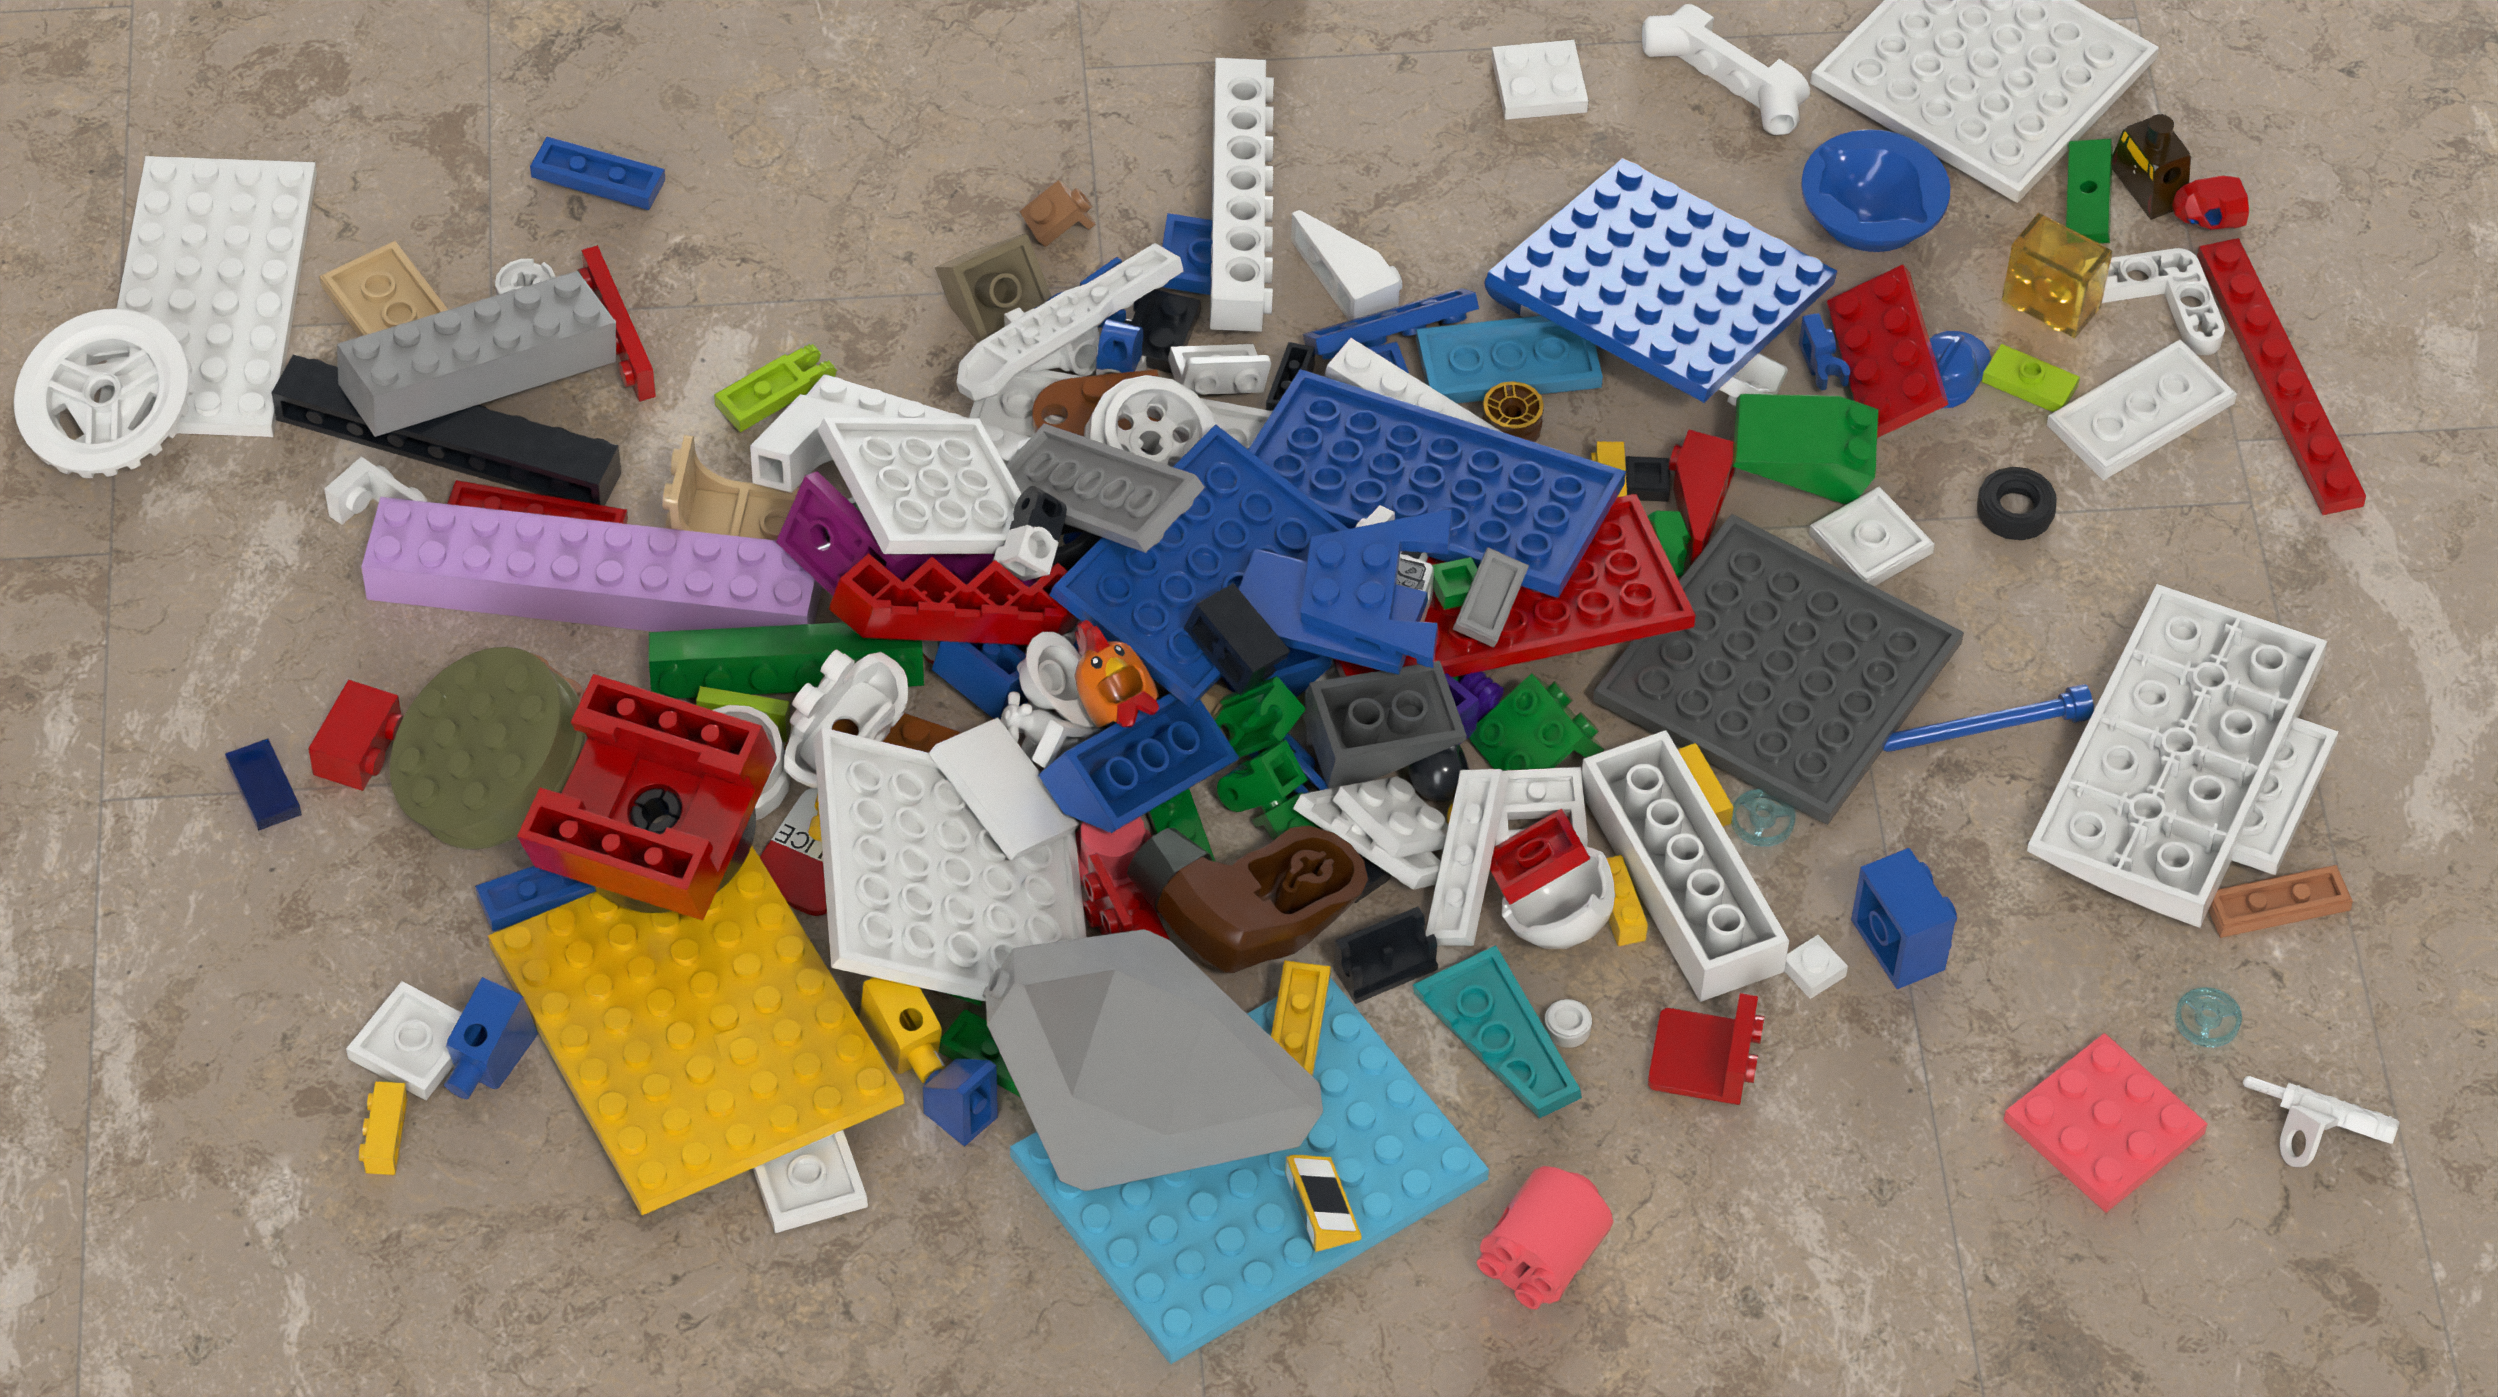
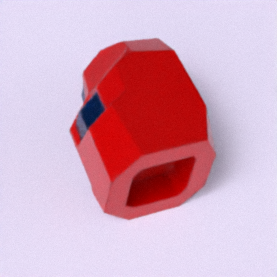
(2213, 203)

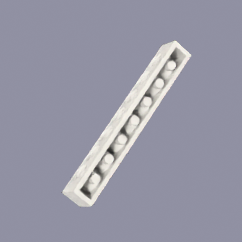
(1239, 195)

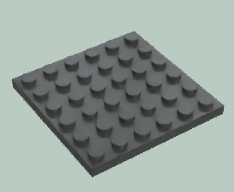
(1786, 669)

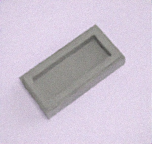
(1490, 597)

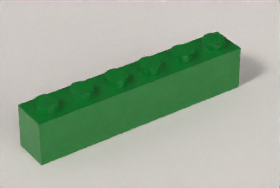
(764, 657)

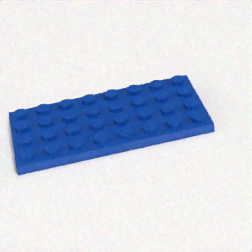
(1504, 492)

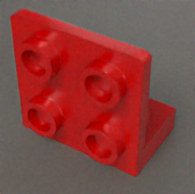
(1118, 907)

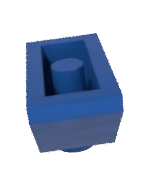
(962, 1098)

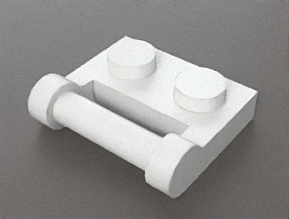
(1540, 794)

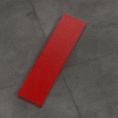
(518, 501)

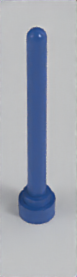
(2073, 705)

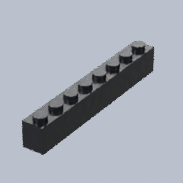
(465, 441)

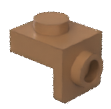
(1056, 212)

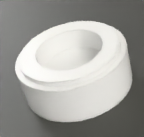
(1568, 1023)

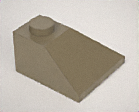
(992, 283)

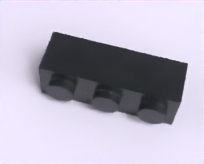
(1295, 358)

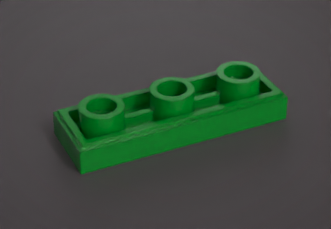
(2090, 188)

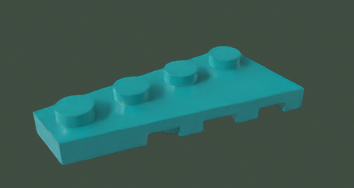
(1498, 1024)

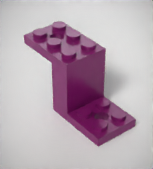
(821, 506)

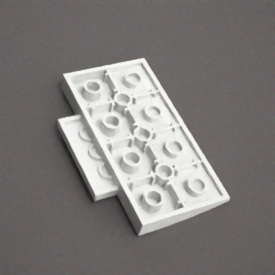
(2190, 758)

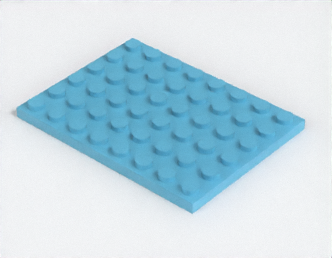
(1228, 1238)

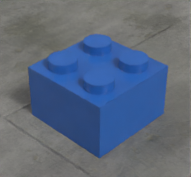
(1903, 917)

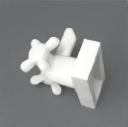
(1044, 730)

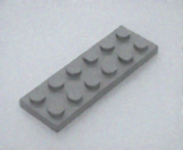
(1105, 486)

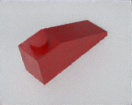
(1701, 484)

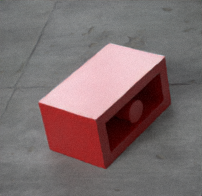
(356, 735)

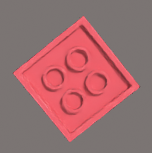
(2105, 1122)

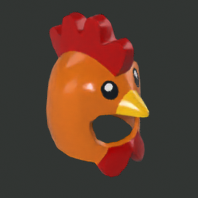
(1112, 679)

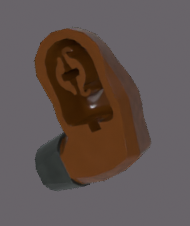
(1259, 905)

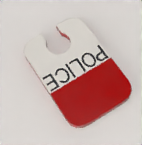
(797, 859)

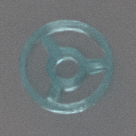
(1748, 800)
(2205, 1022)

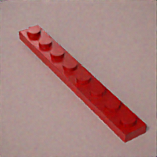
(2281, 377)

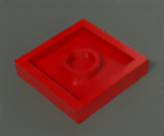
(1537, 856)

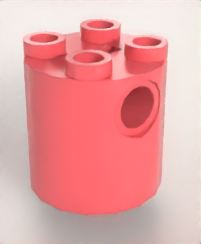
(1545, 1235)

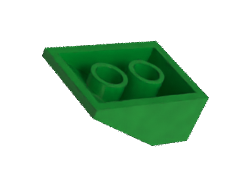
(1808, 442)

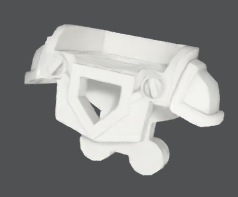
(866, 692)

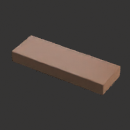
(2279, 901)

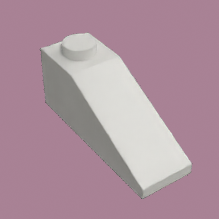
(1347, 269)

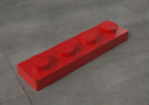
(634, 364)

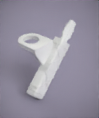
(2317, 1112)

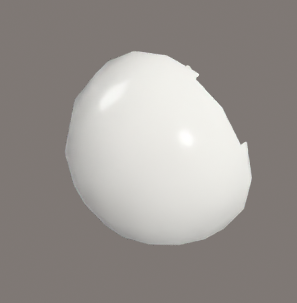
(1567, 907)

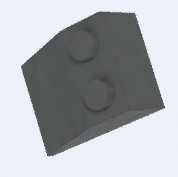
(1380, 722)

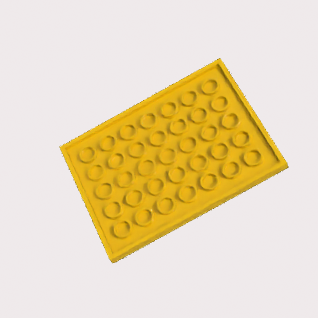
(633, 1022)

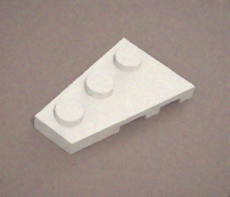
(1413, 870)

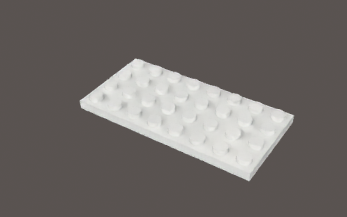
(221, 268)

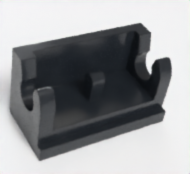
(1236, 638)
(1385, 955)

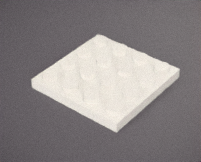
(925, 482)

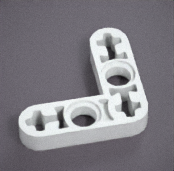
(2167, 280)

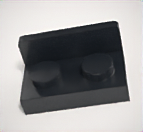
(1166, 323)

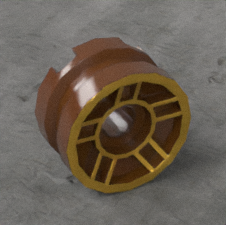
(1514, 410)

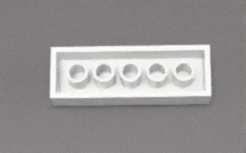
(1684, 866)

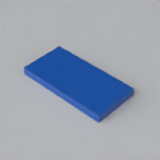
(1276, 591)

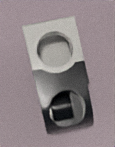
(1032, 535)

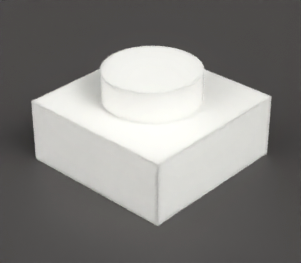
(1814, 966)

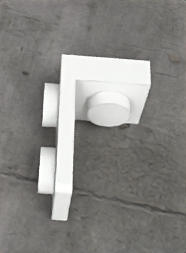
(359, 484)

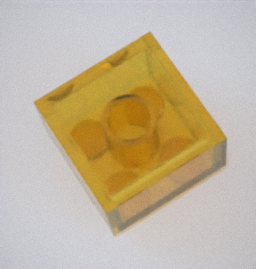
(2056, 275)

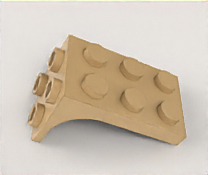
(719, 505)

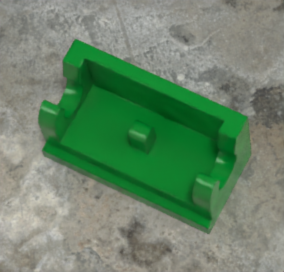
(1259, 716)

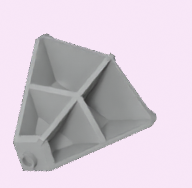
(1140, 1061)

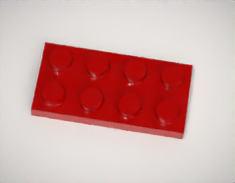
(1888, 349)

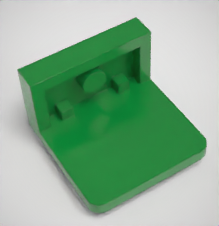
(1534, 729)

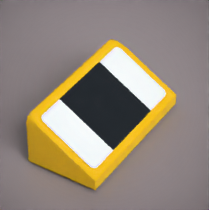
(1321, 1201)

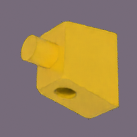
(902, 1026)

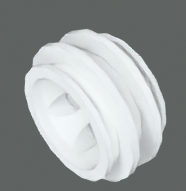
(1156, 397)

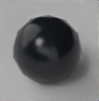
(1438, 774)

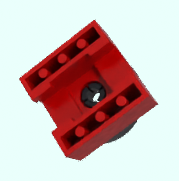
(646, 762)

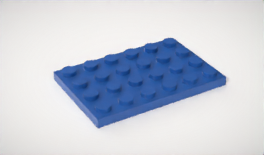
(1208, 547)

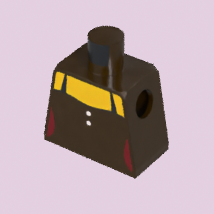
(2152, 163)

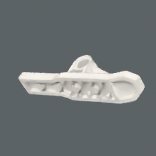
(1065, 328)

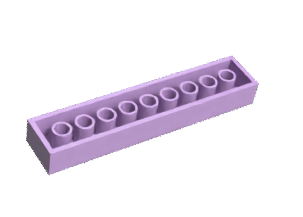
(581, 570)

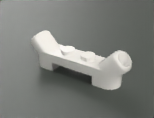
(1690, 36)

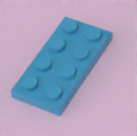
(1474, 357)

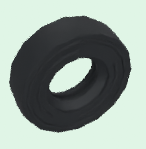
(2010, 524)

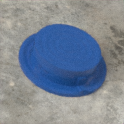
(1875, 189)

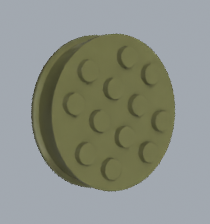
(484, 746)

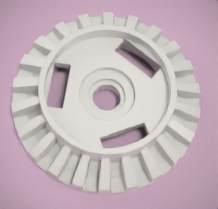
(64, 376)

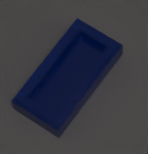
(263, 784)

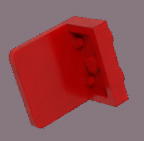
(1706, 1052)

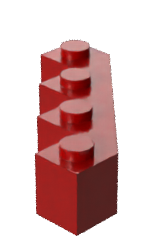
(943, 608)

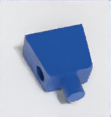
(488, 1038)

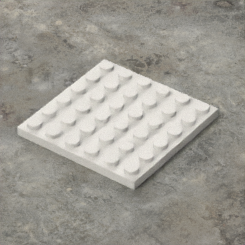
(1987, 79)
(919, 879)

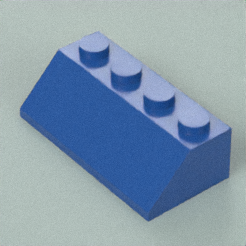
(1139, 766)

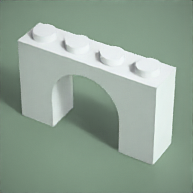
(793, 444)

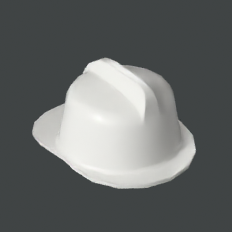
(1049, 677)

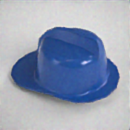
(1960, 364)

